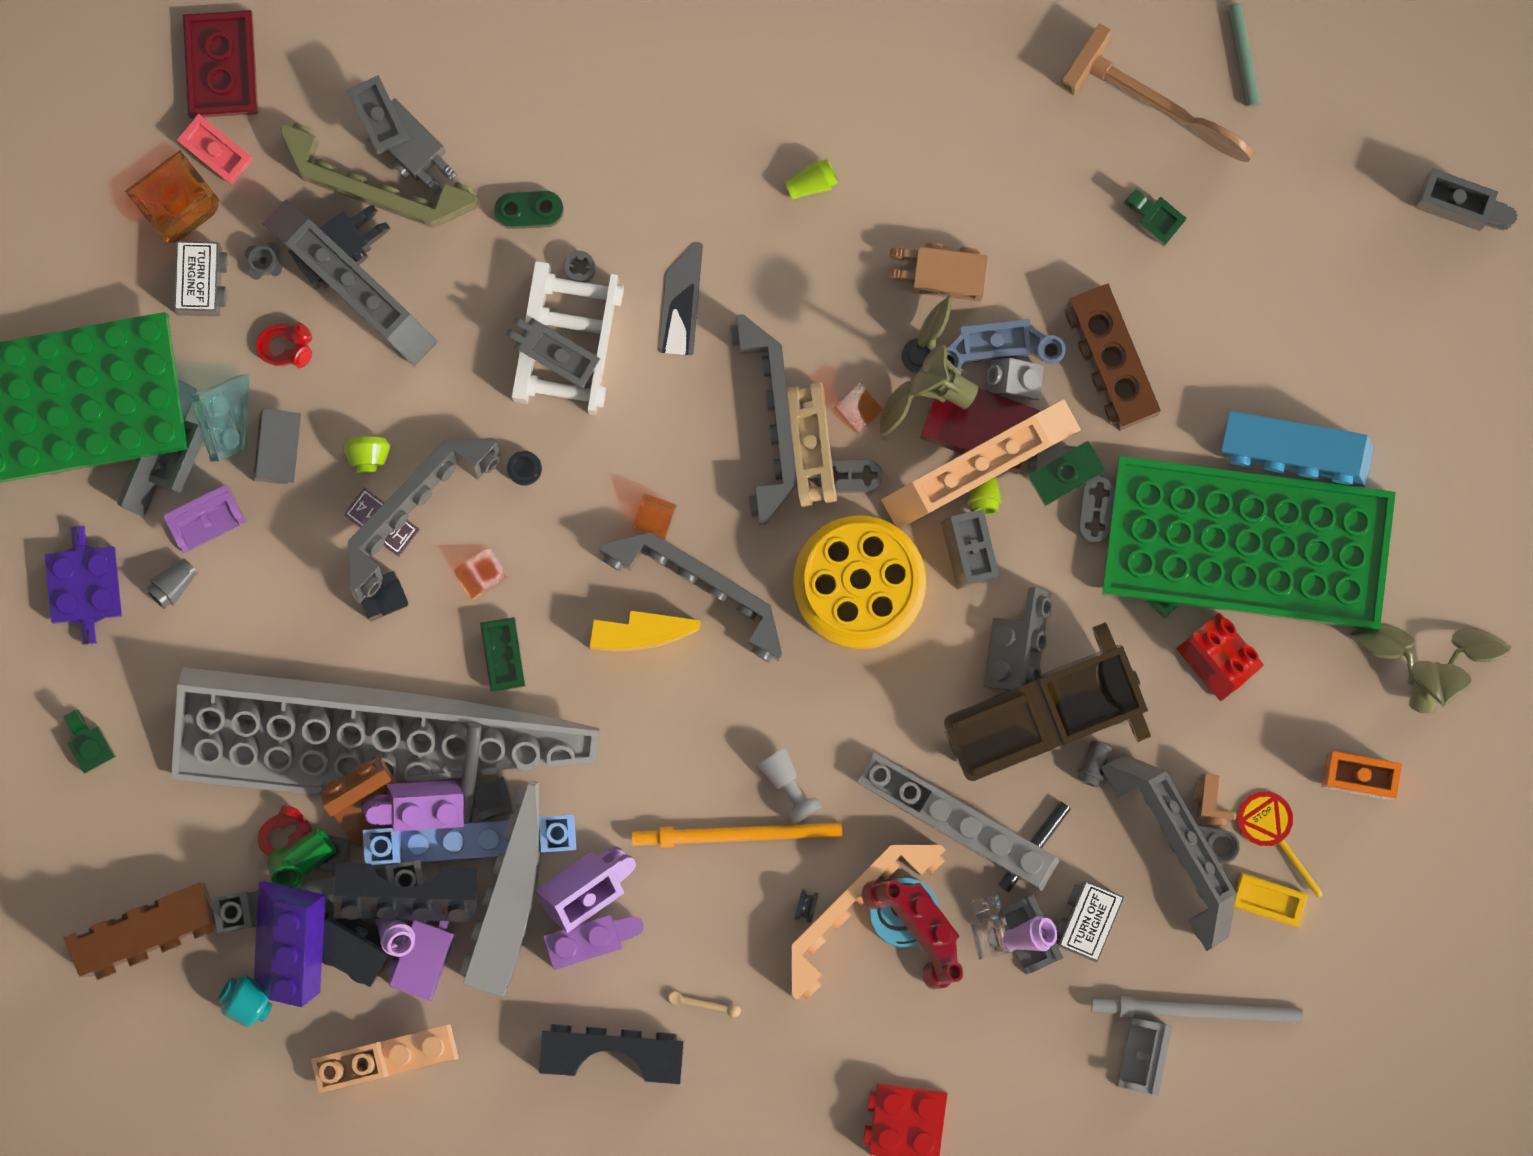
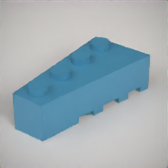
(1298, 448)

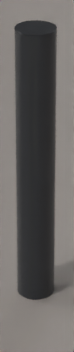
(1039, 839)

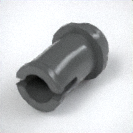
(1096, 758)

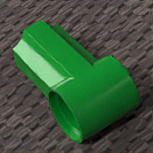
(300, 858)

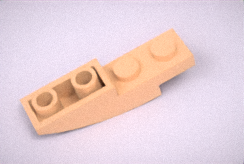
(384, 1058)

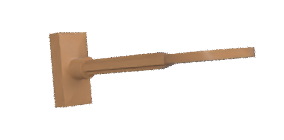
(1091, 62)

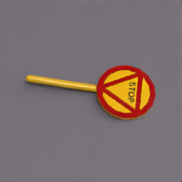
(1267, 821)

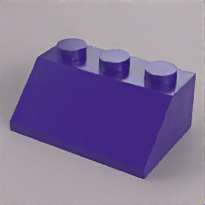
(289, 943)

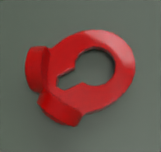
(297, 356)
(285, 817)

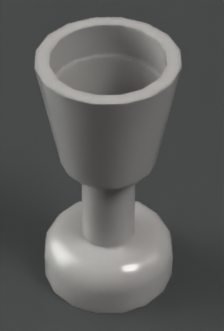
(782, 774)

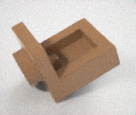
(1206, 794)

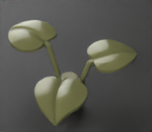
(931, 375)
(1432, 681)

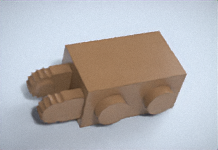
(943, 271)

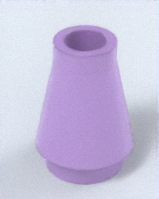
(1032, 935)
(395, 937)

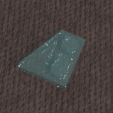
(223, 416)

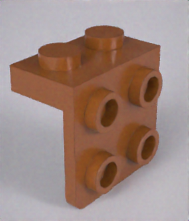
(344, 797)

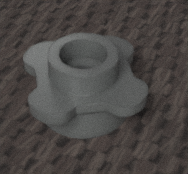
(255, 254)

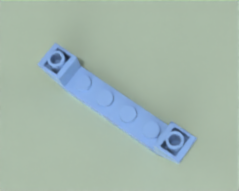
(460, 843)

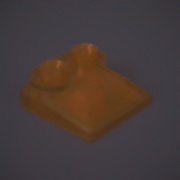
(174, 198)

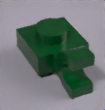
(1158, 219)
(89, 746)

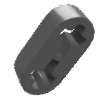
(855, 467)
(1105, 510)

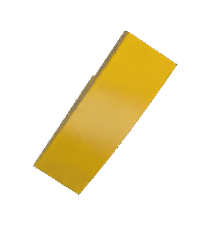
(642, 632)

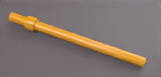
(668, 836)

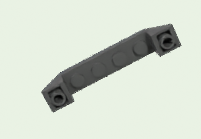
(350, 282)
(754, 340)
(473, 455)
(627, 551)
(1180, 828)
(240, 909)

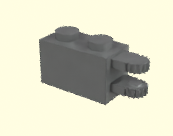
(418, 152)
(1463, 202)

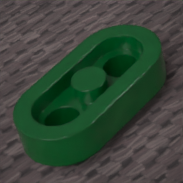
(528, 210)

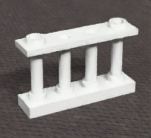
(545, 283)

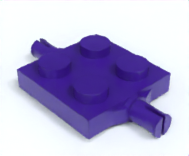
(83, 585)

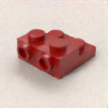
(905, 1121)

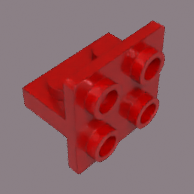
(1220, 656)

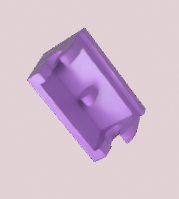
(204, 518)

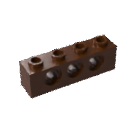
(1102, 305)

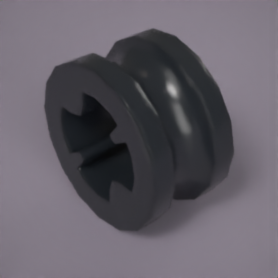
(806, 906)

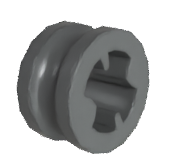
(581, 256)

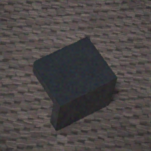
(387, 599)
(493, 799)

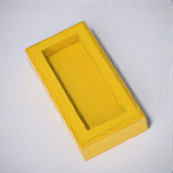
(1269, 900)

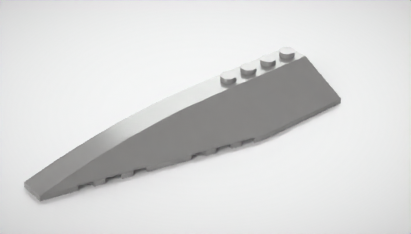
(312, 733)

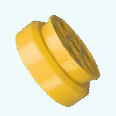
(867, 628)

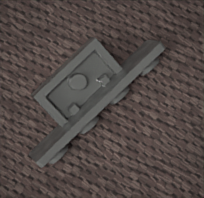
(162, 470)
(1018, 645)

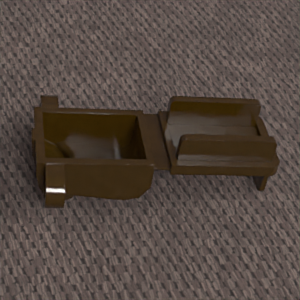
(1049, 711)

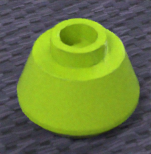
(366, 453)

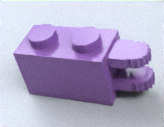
(417, 806)
(585, 887)
(590, 939)
(423, 966)

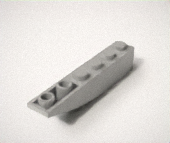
(959, 822)
(509, 902)

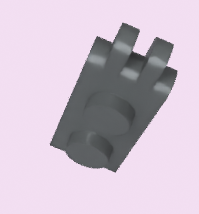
(554, 351)

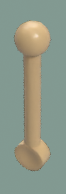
(676, 998)

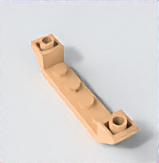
(980, 464)
(803, 974)

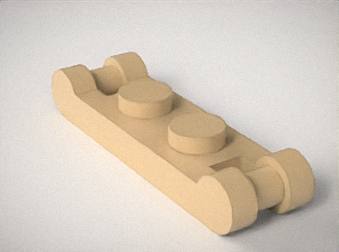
(811, 444)

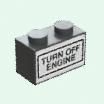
(199, 278)
(1089, 920)

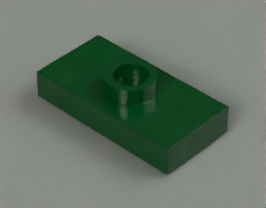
(1066, 473)
(502, 654)

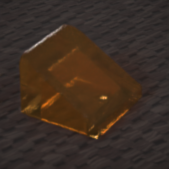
(858, 408)
(654, 516)
(480, 573)

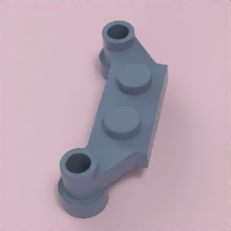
(1003, 341)

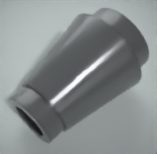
(171, 583)

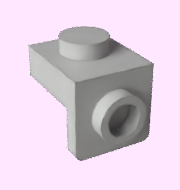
(1015, 378)

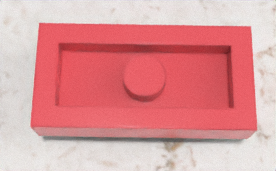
(215, 149)

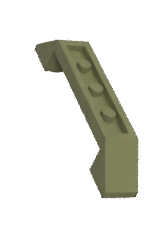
(451, 204)

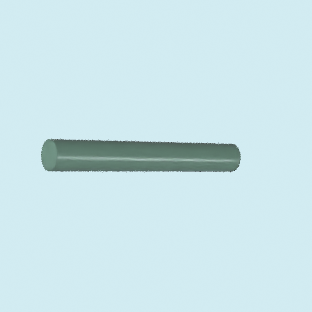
(1244, 55)

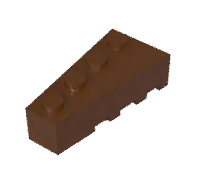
(141, 932)

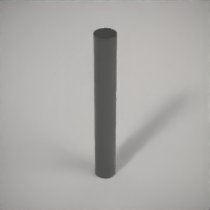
(470, 768)

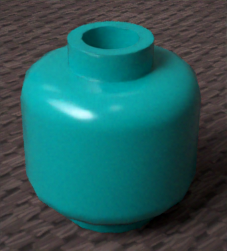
(244, 1001)

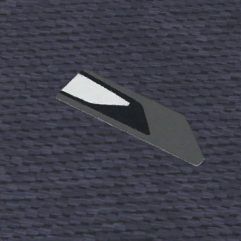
(681, 303)

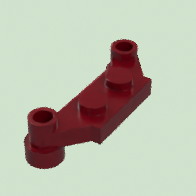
(926, 925)

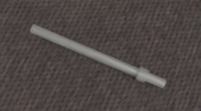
(1128, 1006)

